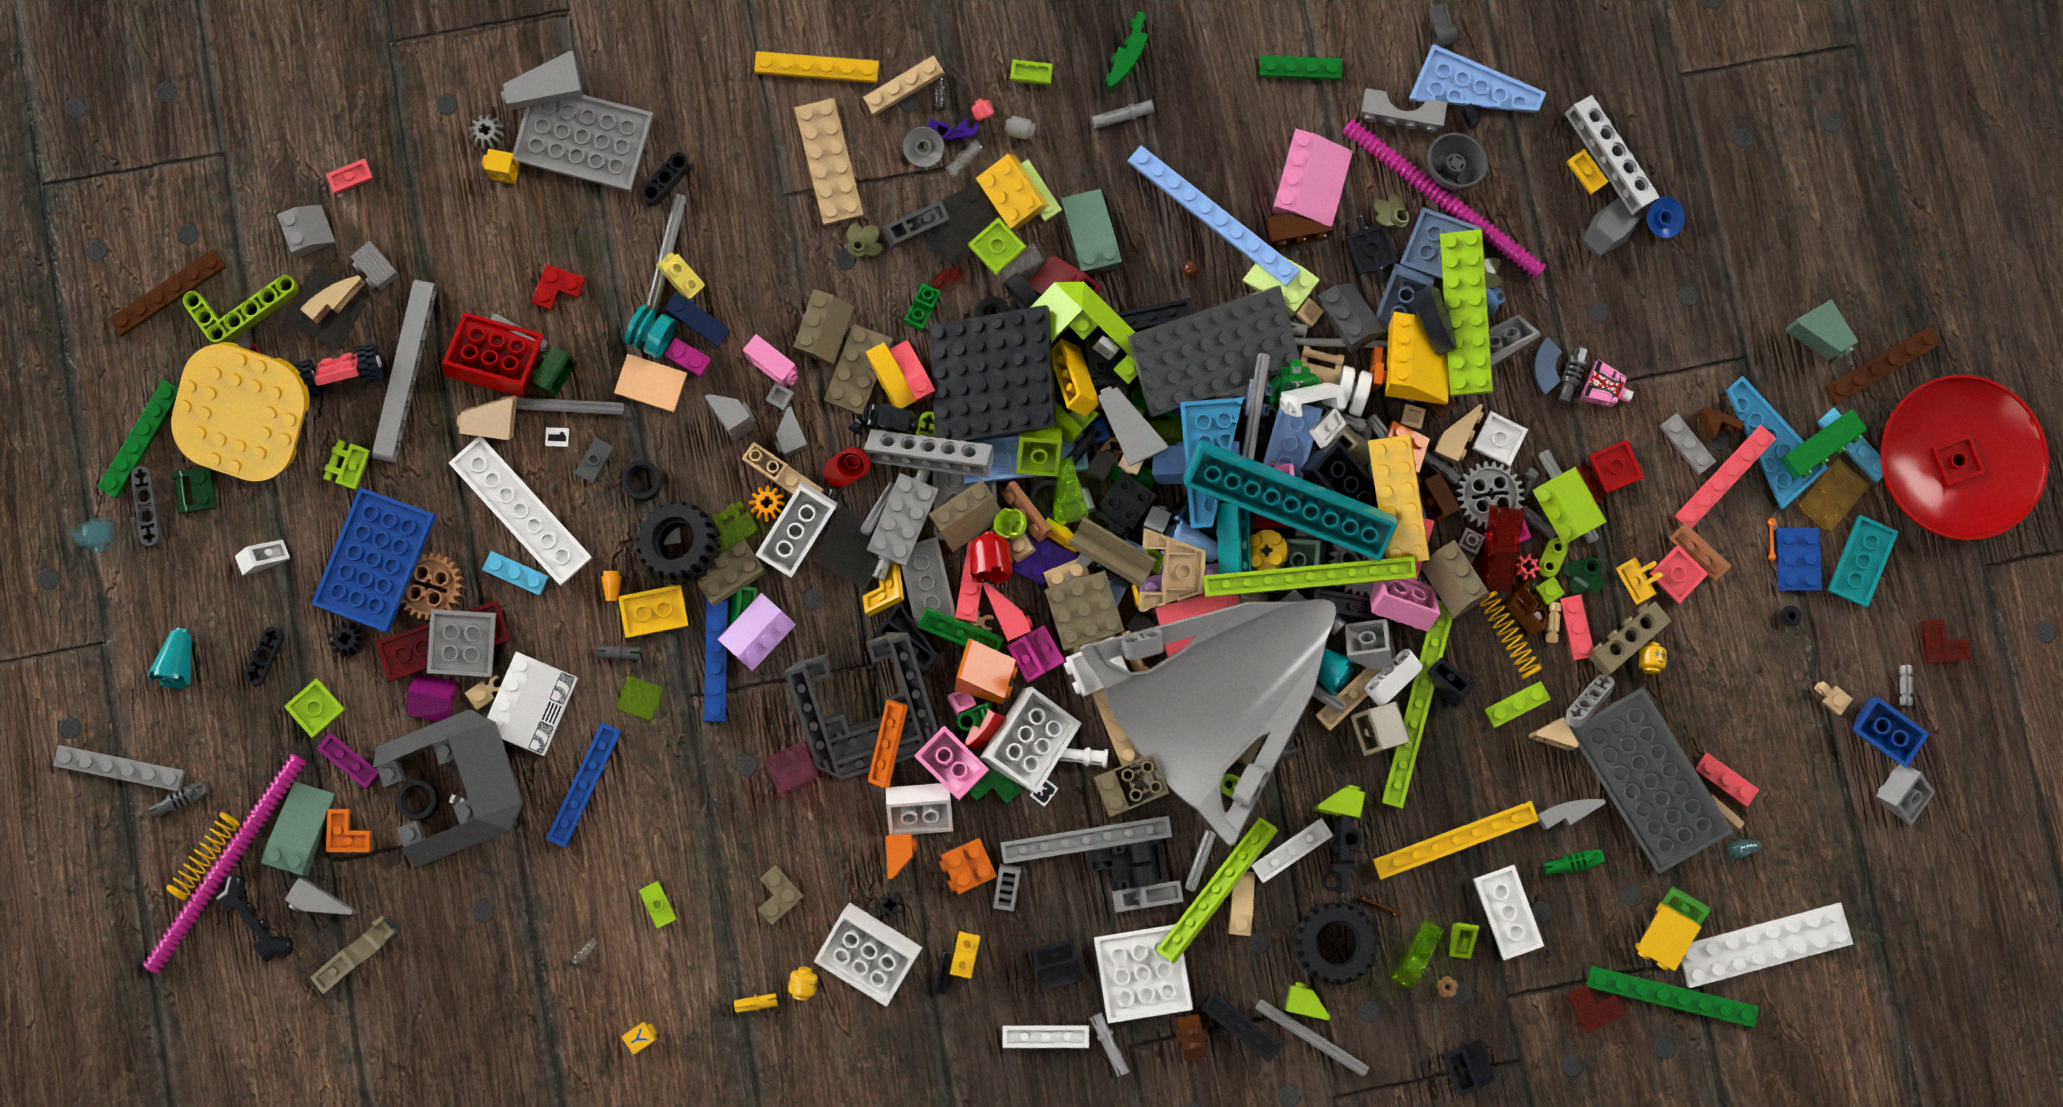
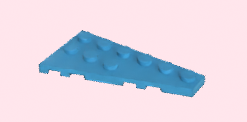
(1757, 411)
(1213, 423)

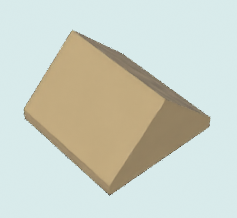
(1556, 734)

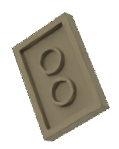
(730, 573)

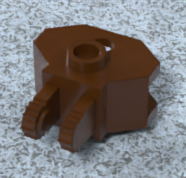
(1191, 1037)

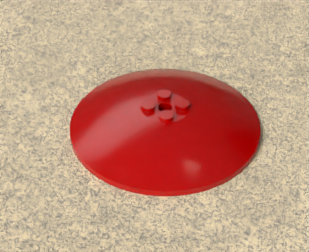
(2000, 452)

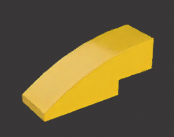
(890, 376)

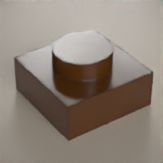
(1441, 409)

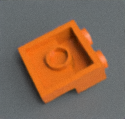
(967, 866)

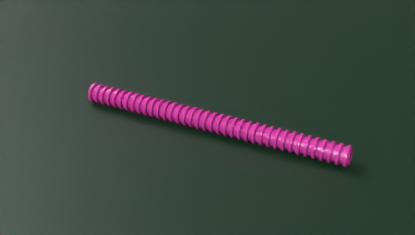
(1442, 197)
(224, 864)

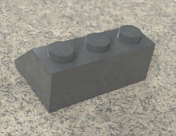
(1350, 316)

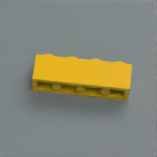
(1074, 378)

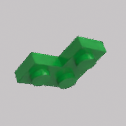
(1002, 785)

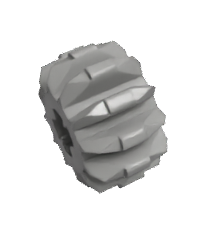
(494, 129)

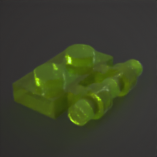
(736, 530)

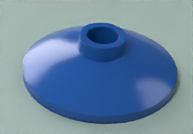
(1673, 217)

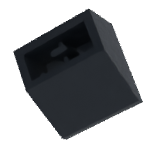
(1057, 964)
(1467, 1067)

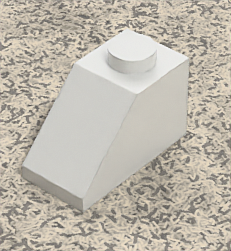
(261, 556)

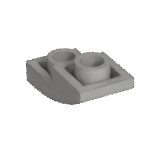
(1470, 543)

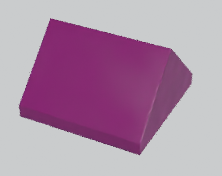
(431, 698)

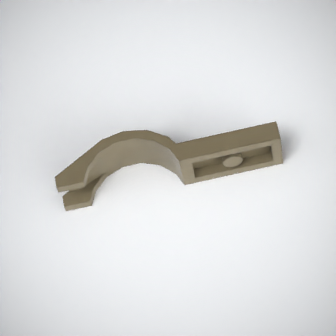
(353, 955)

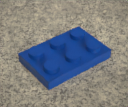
(1798, 559)

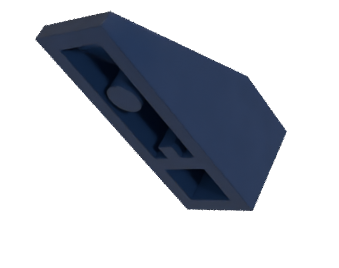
(696, 319)

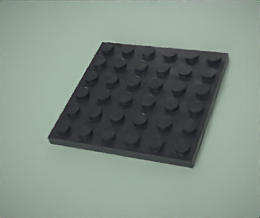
(993, 375)

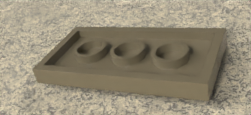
(854, 374)

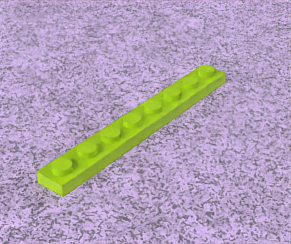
(1216, 890)

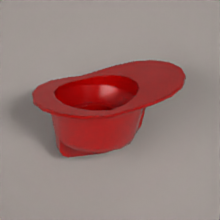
(847, 467)

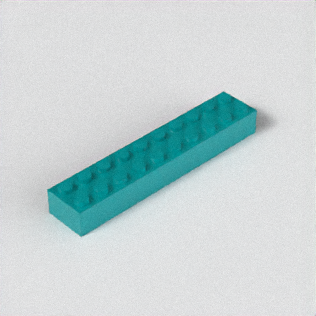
(1290, 500)

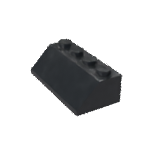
(1340, 472)

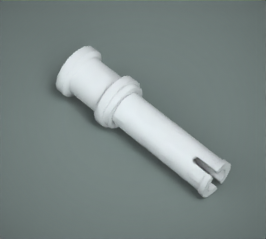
(1086, 756)

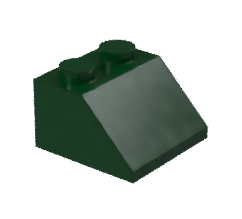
(553, 371)

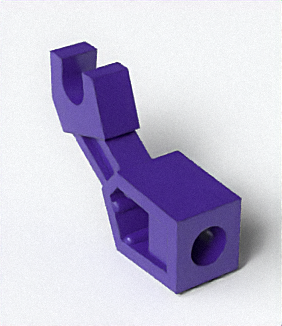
(960, 132)

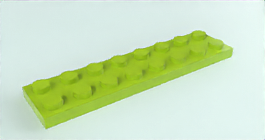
(1468, 309)

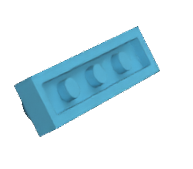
(1860, 452)

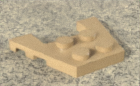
(1181, 571)

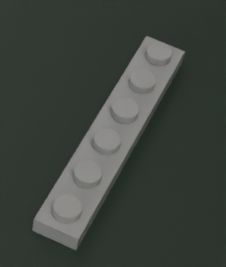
(119, 768)

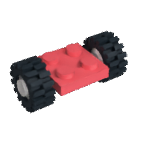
(342, 368)

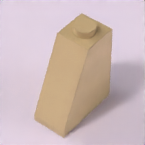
(490, 419)

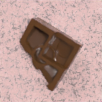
(1528, 608)

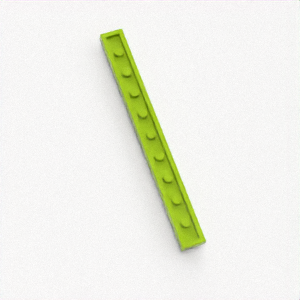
(1309, 577)
(1417, 711)

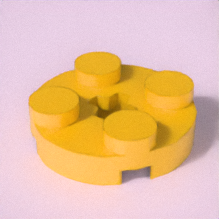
(1272, 540)

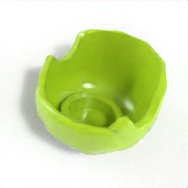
(1010, 523)

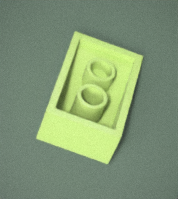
(1293, 294)

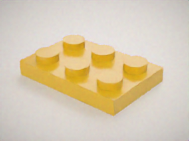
(653, 611)

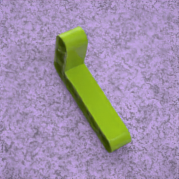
(241, 312)

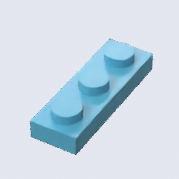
(515, 573)

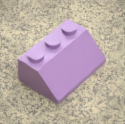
(756, 631)

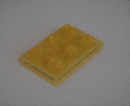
(1833, 495)

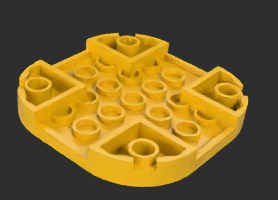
(239, 411)

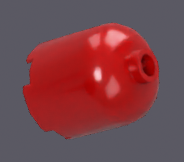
(990, 558)

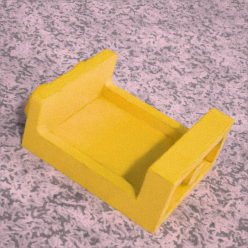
(1668, 937)

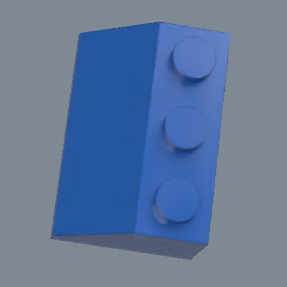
(1889, 731)

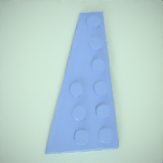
(1462, 81)

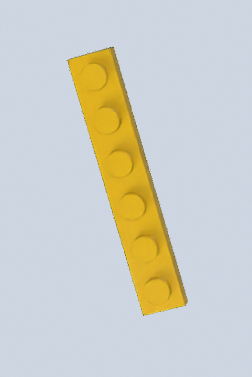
(816, 67)

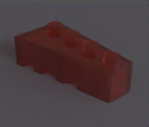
(1501, 547)

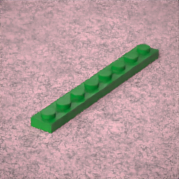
(1672, 996)

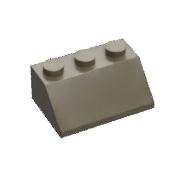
(823, 327)
(965, 515)
(1454, 580)

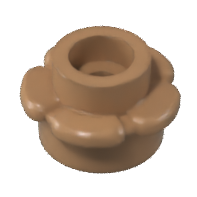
(1441, 984)

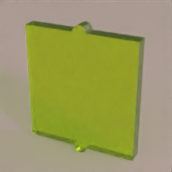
(639, 697)

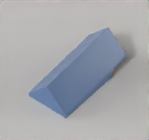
(1170, 464)

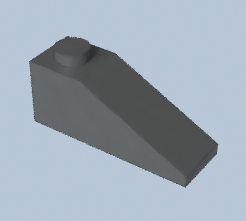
(915, 224)

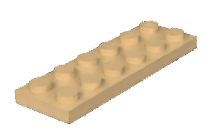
(829, 162)

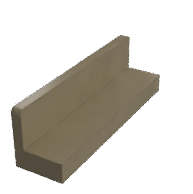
(1112, 552)

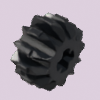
(353, 643)

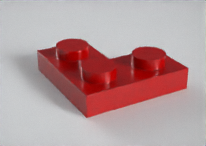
(555, 281)

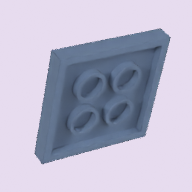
(1424, 246)

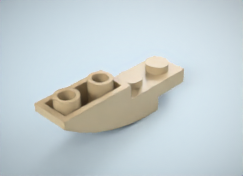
(775, 469)

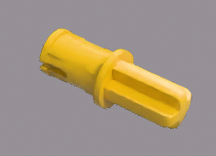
(755, 1003)

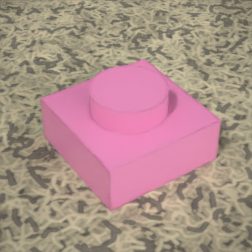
(961, 702)

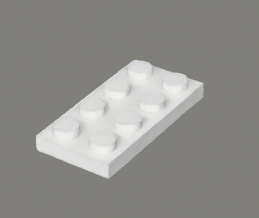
(1508, 912)

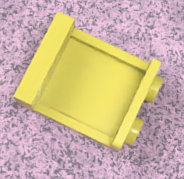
(680, 275)

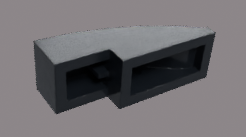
(1435, 320)

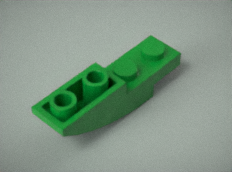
(1126, 59)

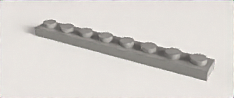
(1086, 839)

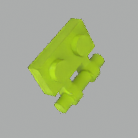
(352, 467)

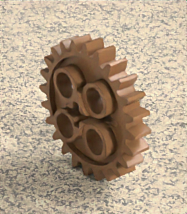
(436, 569)

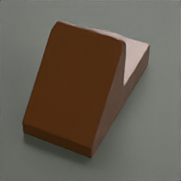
(1714, 420)

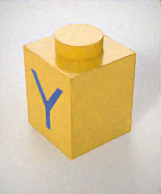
(640, 1037)

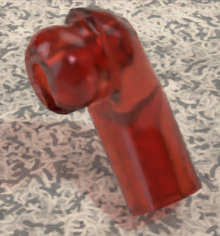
(945, 275)

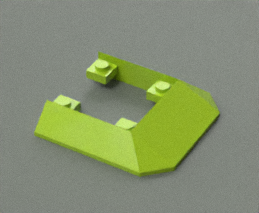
(1083, 310)

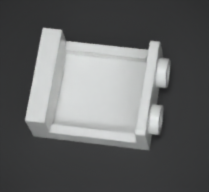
(1329, 393)
(1085, 679)

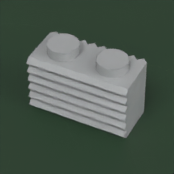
(374, 265)

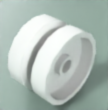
(1357, 391)

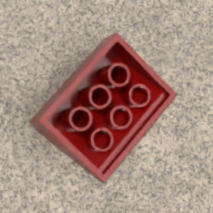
(492, 355)

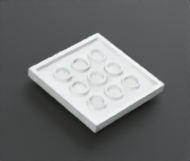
(1137, 978)

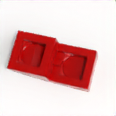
(980, 736)

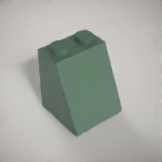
(1824, 331)

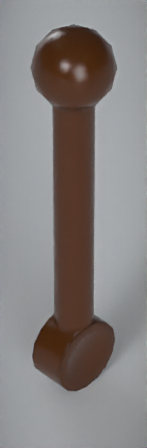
(1395, 911)

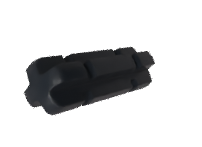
(943, 972)

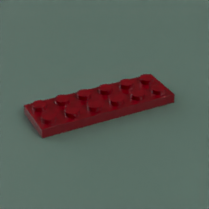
(408, 651)

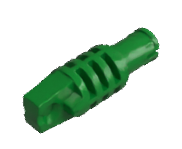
(1575, 862)

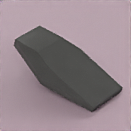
(1610, 228)

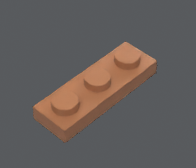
(1017, 499)
(1700, 551)

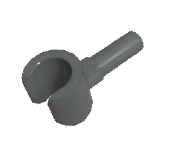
(1532, 475)

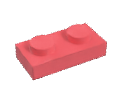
(349, 176)

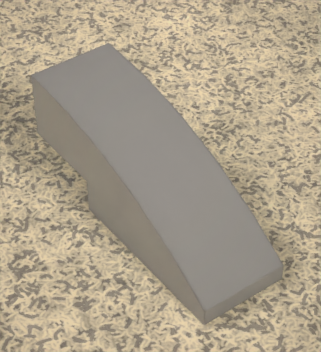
(1568, 812)
(1147, 896)

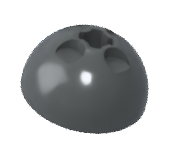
(1456, 161)

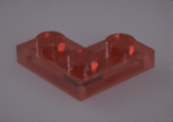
(1938, 648)
(1593, 1014)

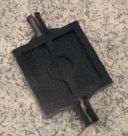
(1371, 249)

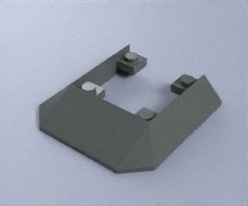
(850, 749)
(484, 770)

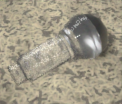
(579, 958)

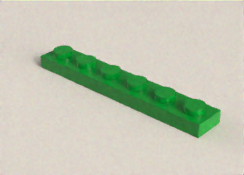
(139, 439)

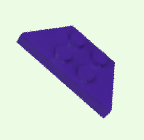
(1043, 559)

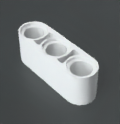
(1393, 679)

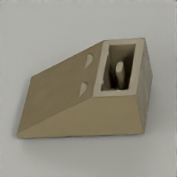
(1131, 785)

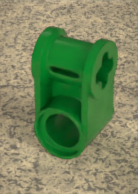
(977, 716)

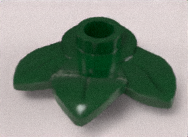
(1582, 577)

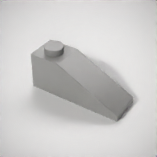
(311, 898)

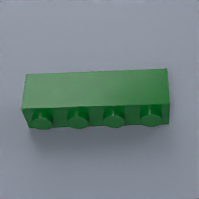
(1823, 444)

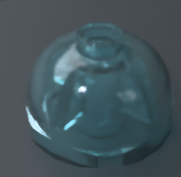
(93, 534)

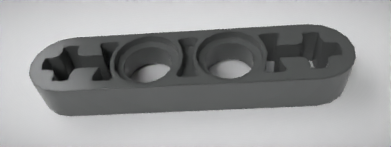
(142, 507)

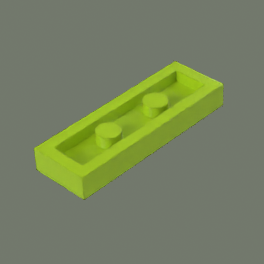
(1517, 704)

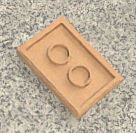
(650, 383)

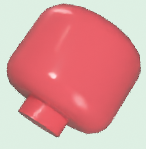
(982, 109)

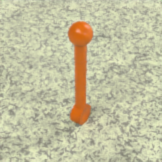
(1771, 522)

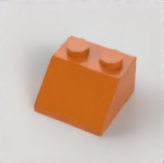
(899, 853)

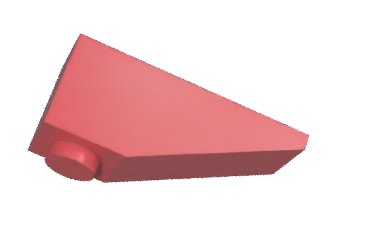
(912, 371)
(1009, 616)

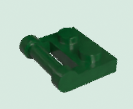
(201, 487)

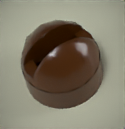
(1190, 270)

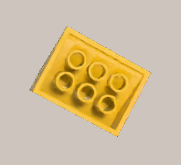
(1413, 364)

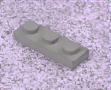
(1687, 444)

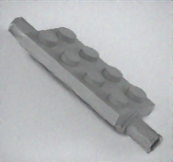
(902, 521)

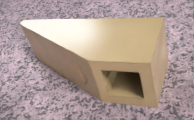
(1453, 440)

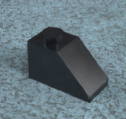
(897, 419)
(1449, 683)

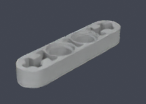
(1588, 700)

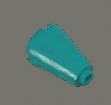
(174, 661)
(1334, 671)

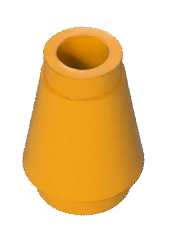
(611, 584)

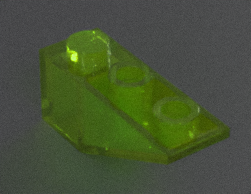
(1418, 954)

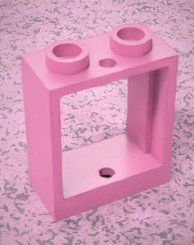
(771, 361)

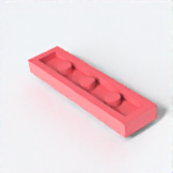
(969, 593)

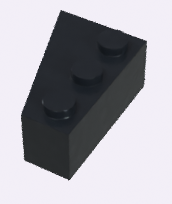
(901, 622)

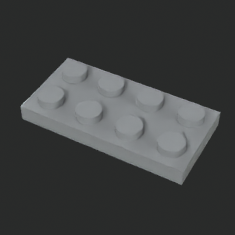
(927, 580)

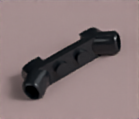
(233, 898)

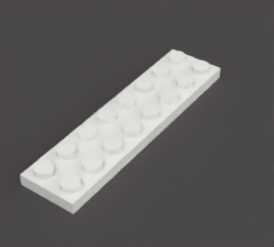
(520, 510)
(1766, 945)

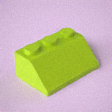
(1569, 506)

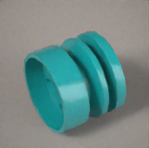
(646, 329)

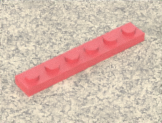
(1725, 477)

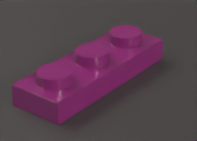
(348, 760)

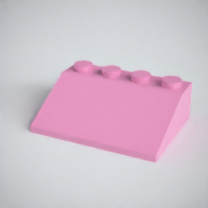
(1312, 178)

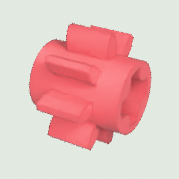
(1522, 570)

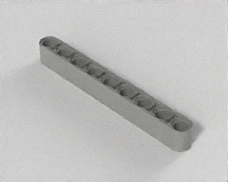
(404, 371)

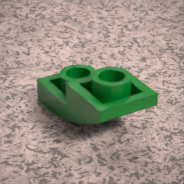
(922, 307)

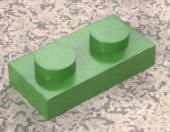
(1686, 905)

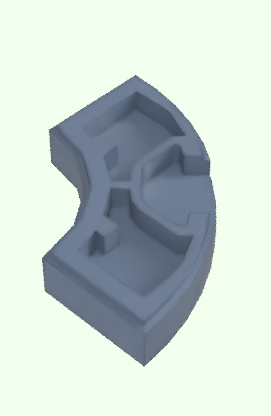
(1545, 366)

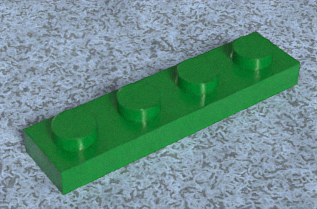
(1300, 67)
(956, 629)

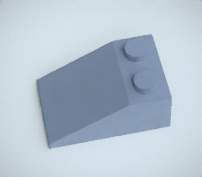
(1399, 293)

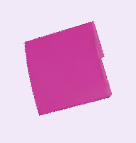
(1036, 653)

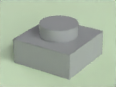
(1106, 347)
(779, 396)

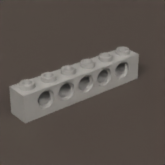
(1612, 155)
(929, 453)

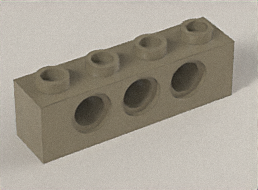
(1655, 619)

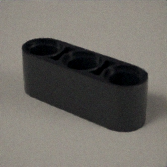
(666, 169)

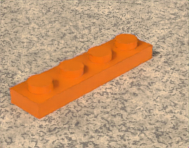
(887, 743)

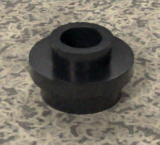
(1785, 619)

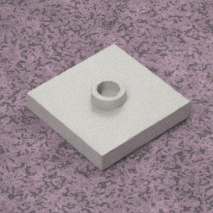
(1499, 439)

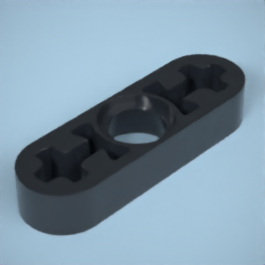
(263, 672)

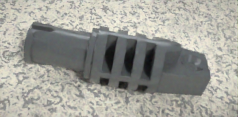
(1572, 374)
(180, 799)

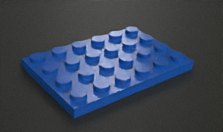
(374, 560)

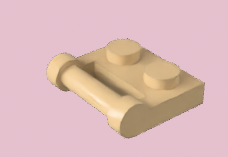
(1324, 374)

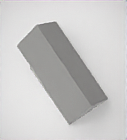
(1510, 338)

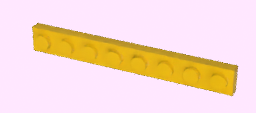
(1455, 840)

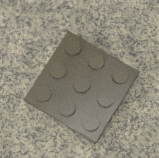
(1084, 610)

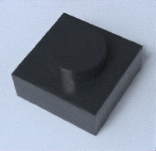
(1471, 116)

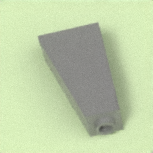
(544, 84)
(1130, 428)

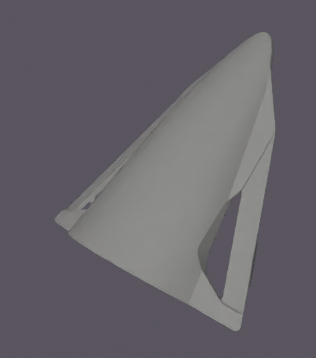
(1205, 705)

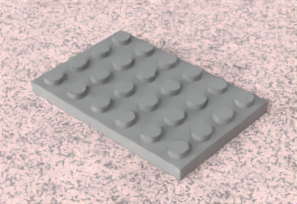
(585, 140)

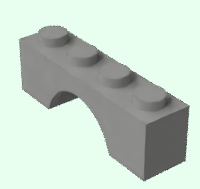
(1379, 108)

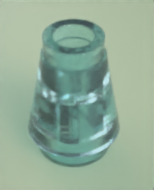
(1743, 847)

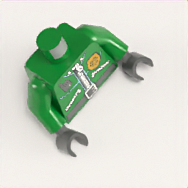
(1292, 378)

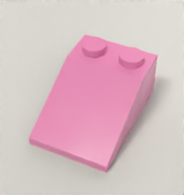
(951, 762)

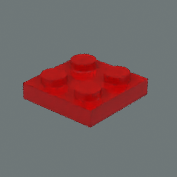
(1616, 466)

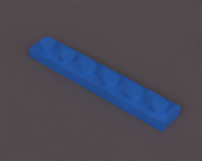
(715, 663)
(583, 785)

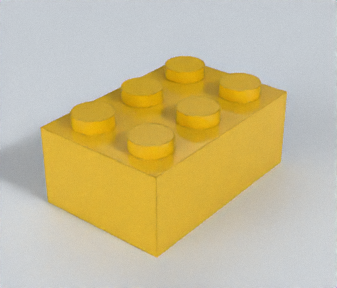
(1012, 191)

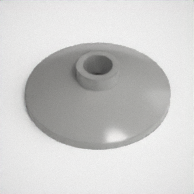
(921, 155)

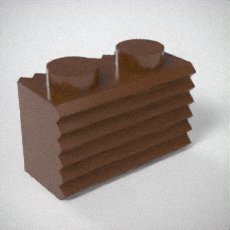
(1437, 498)

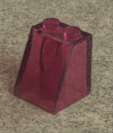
(792, 769)

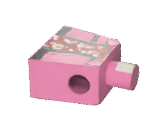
(1605, 386)

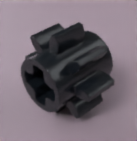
(871, 416)
(885, 901)

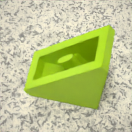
(1463, 940)

